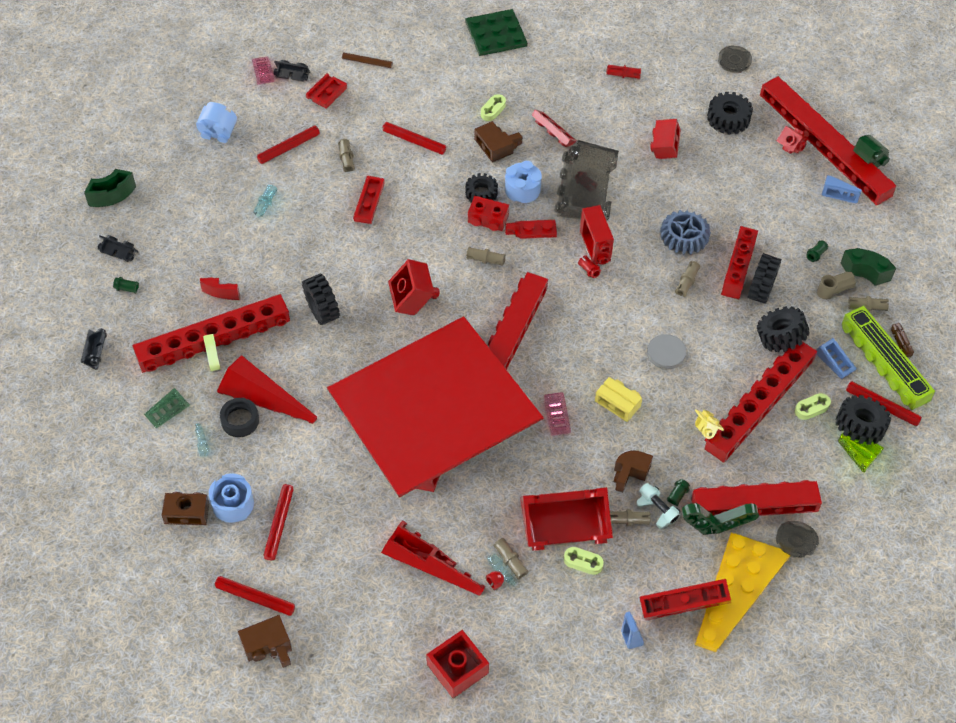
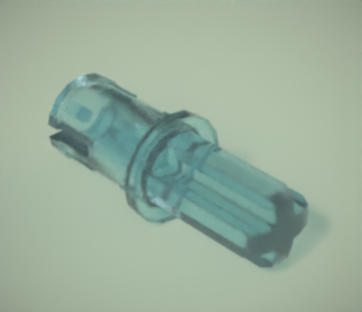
(265, 200)

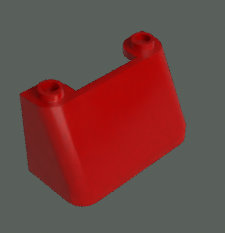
(566, 517)

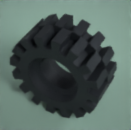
(481, 181)

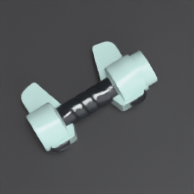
(650, 496)

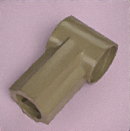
(831, 284)

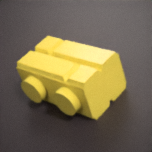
(618, 399)

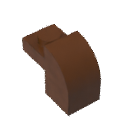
(632, 464)

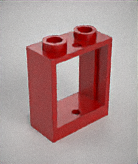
(596, 235)

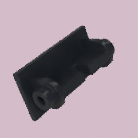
(298, 70)
(110, 245)
(93, 348)

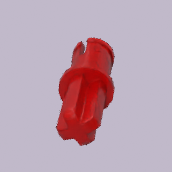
(623, 71)

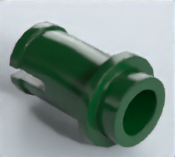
(814, 254)
(125, 285)
(681, 487)

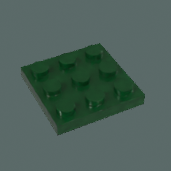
(496, 32)

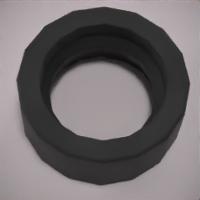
(239, 430)

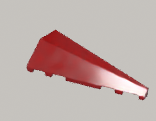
(247, 381)
(428, 558)

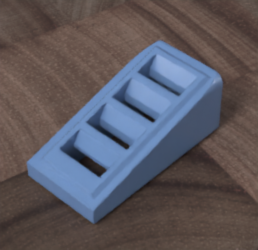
(836, 189)
(836, 350)
(631, 632)

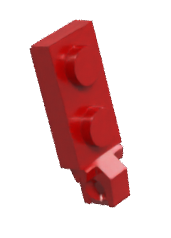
(532, 229)

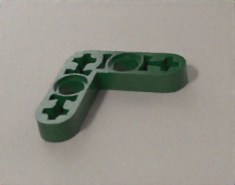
(704, 521)

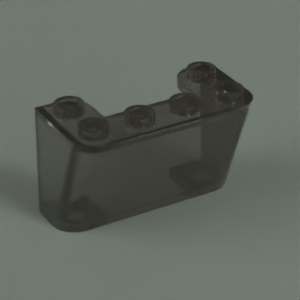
(585, 179)

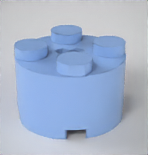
(216, 122)
(523, 182)
(231, 498)

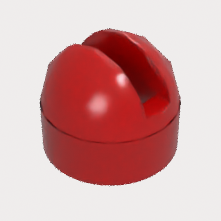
(496, 578)

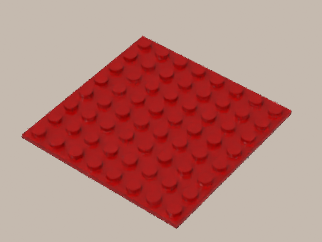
(433, 405)

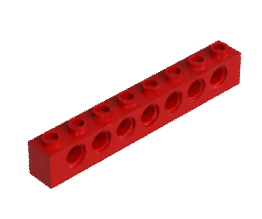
(242, 321)
(723, 448)

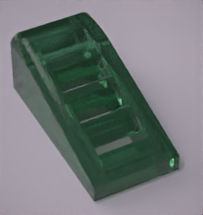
(176, 408)

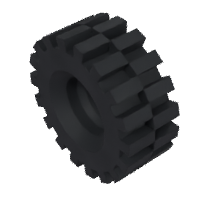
(726, 121)
(764, 278)
(321, 299)
(783, 329)
(863, 419)

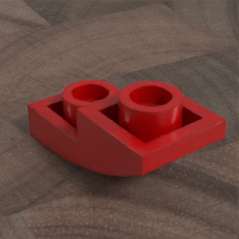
(224, 291)

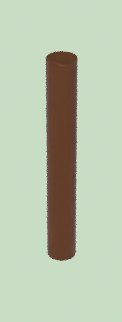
(368, 60)

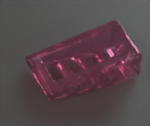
(263, 70)
(552, 402)

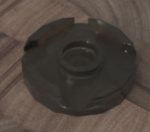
(734, 59)
(797, 539)

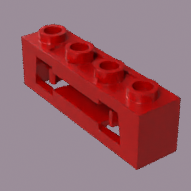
(739, 262)
(685, 599)

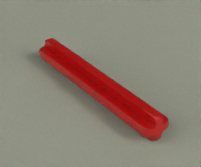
(414, 138)
(288, 144)
(892, 407)
(278, 522)
(255, 595)

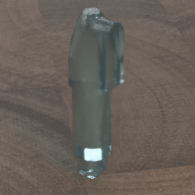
(202, 445)
(497, 565)

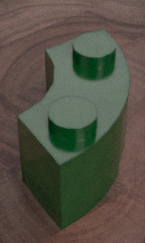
(872, 151)
(110, 189)
(868, 265)

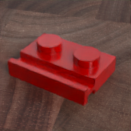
(326, 90)

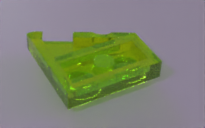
(861, 454)

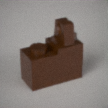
(495, 142)
(266, 638)

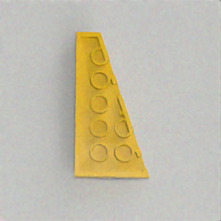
(748, 571)

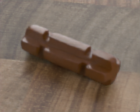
(902, 339)

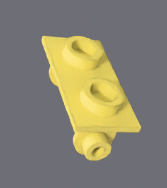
(707, 423)

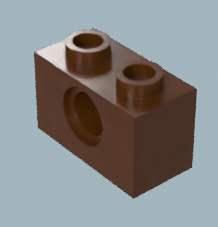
(175, 514)

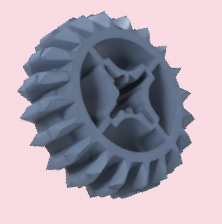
(685, 232)

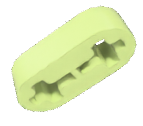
(496, 109)
(211, 352)
(810, 403)
(583, 560)

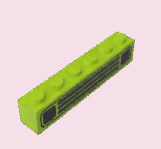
(888, 358)

